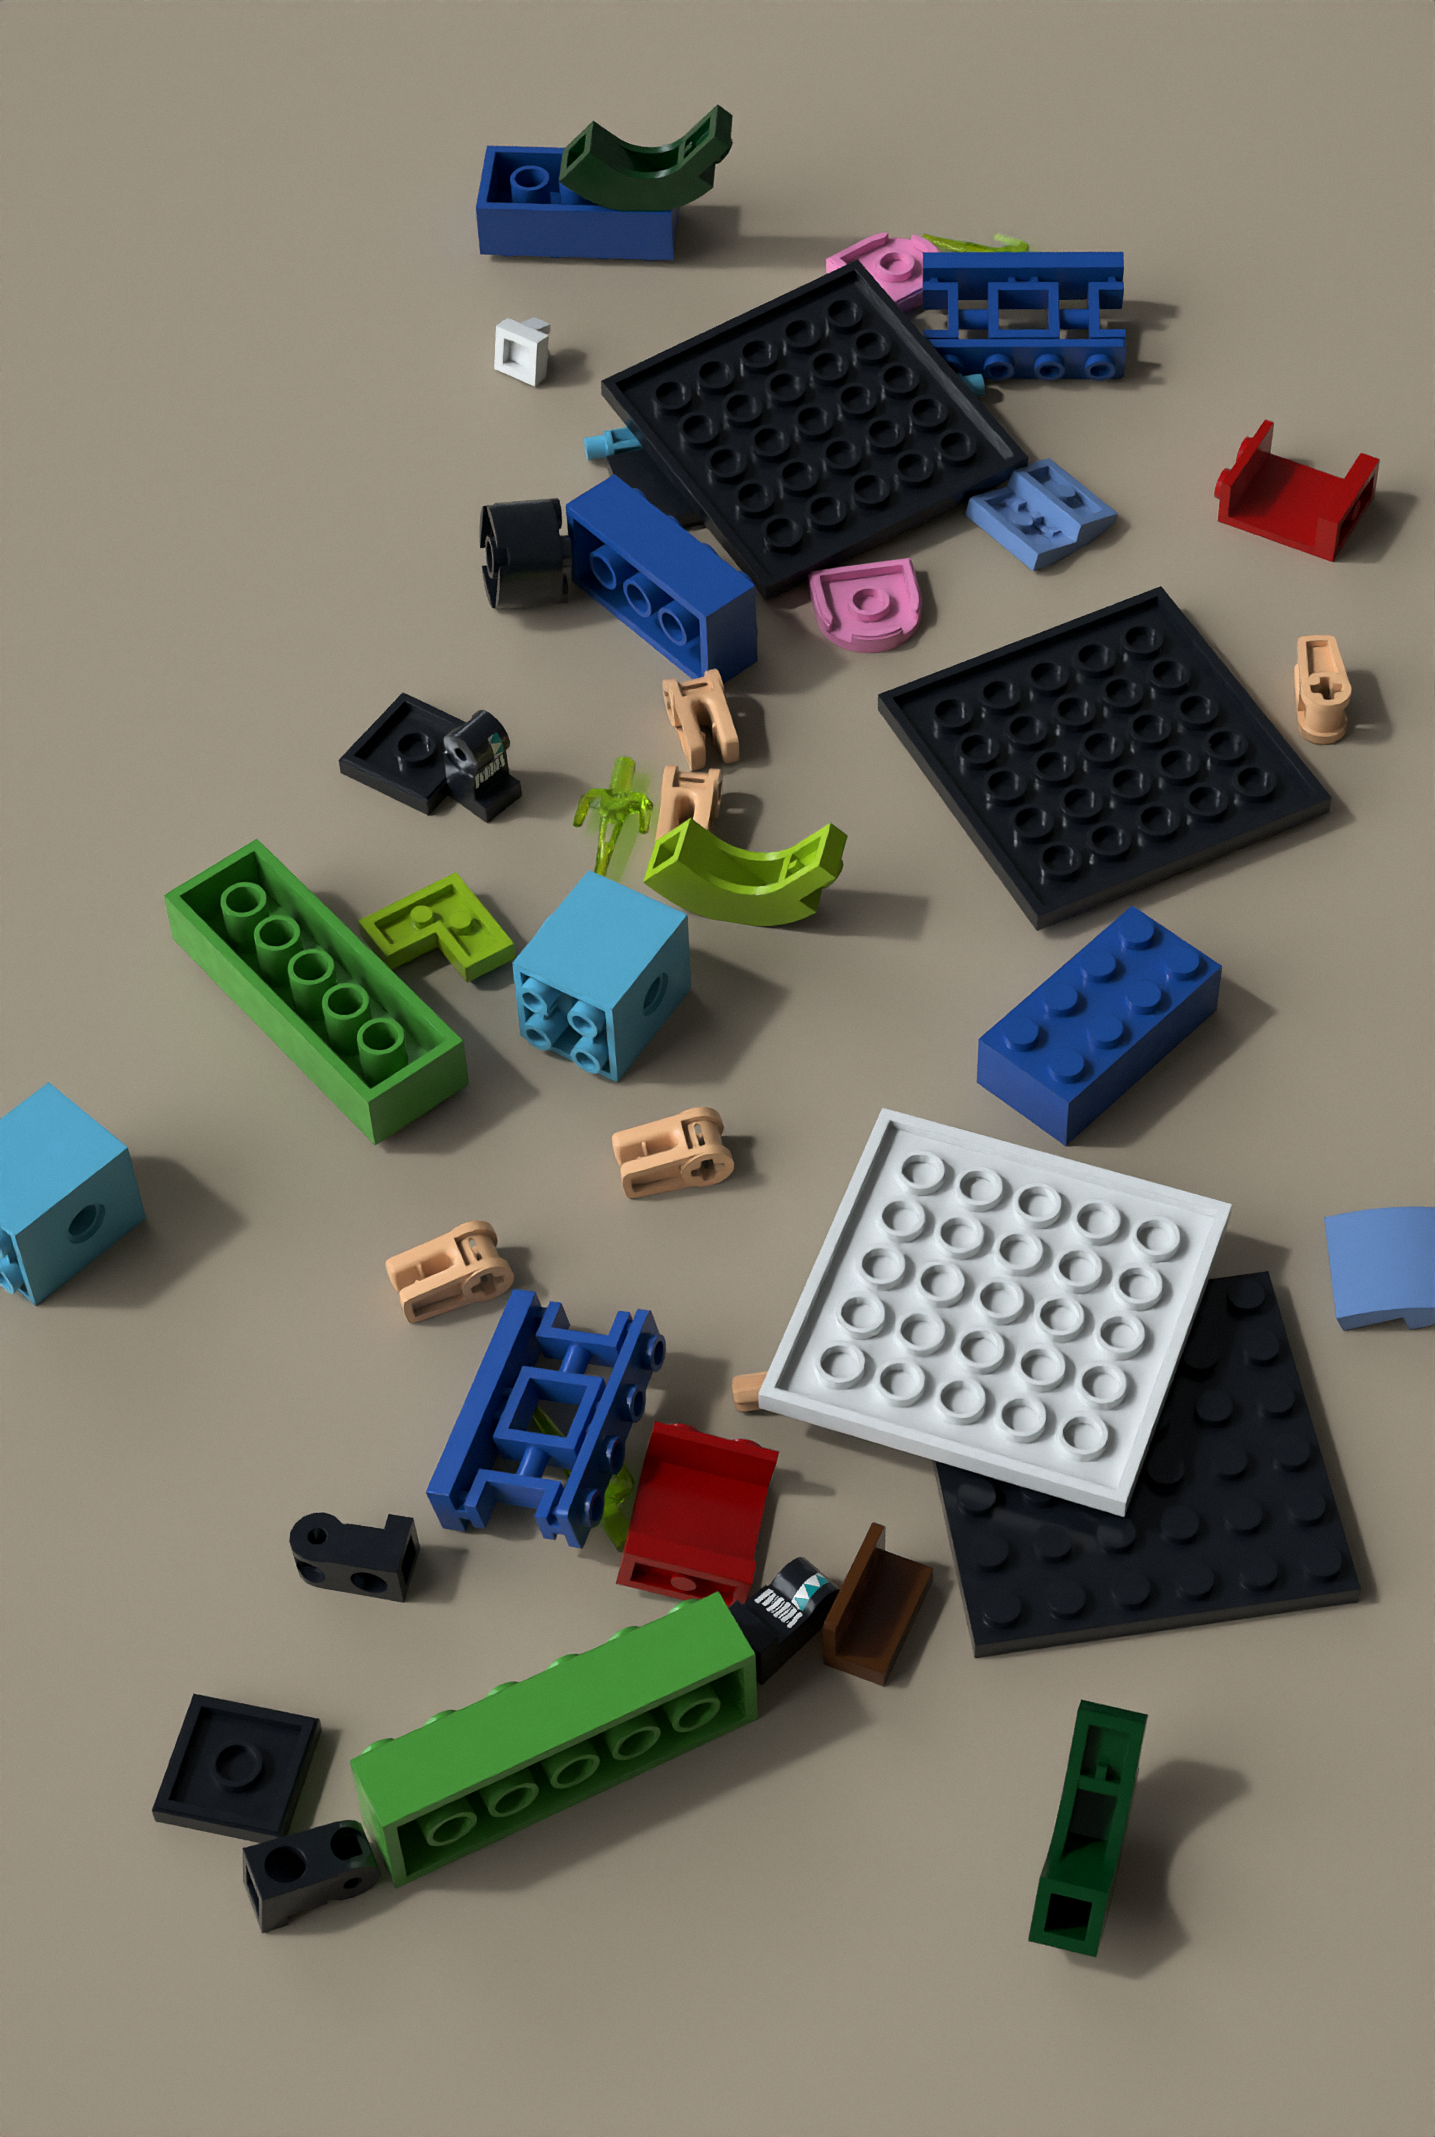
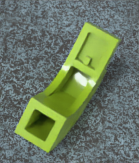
(744, 885)

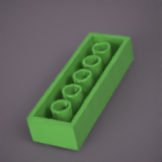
(317, 991)
(555, 1738)

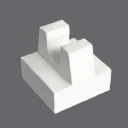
(522, 349)

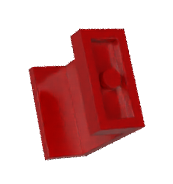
(1293, 500)
(696, 1515)

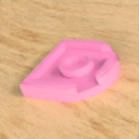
(892, 263)
(867, 604)

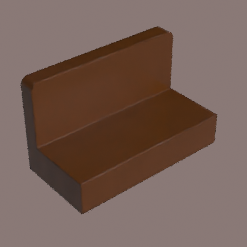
(874, 1610)

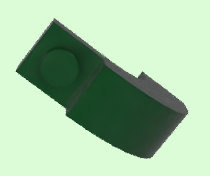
(646, 177)
(1089, 1829)

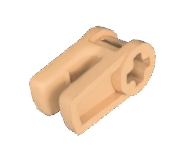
(1321, 689)
(701, 704)
(689, 796)
(670, 1153)
(449, 1272)

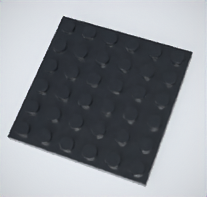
(813, 428)
(1102, 756)
(1219, 1526)

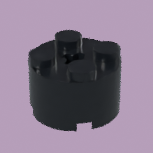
(524, 554)

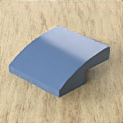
(1041, 514)
(1383, 1266)

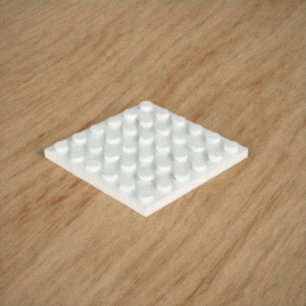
(998, 1310)

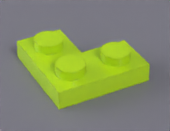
(441, 917)

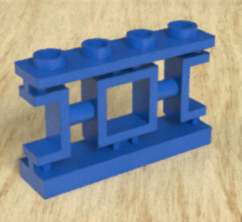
(1027, 282)
(503, 1404)

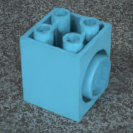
(602, 975)
(62, 1193)

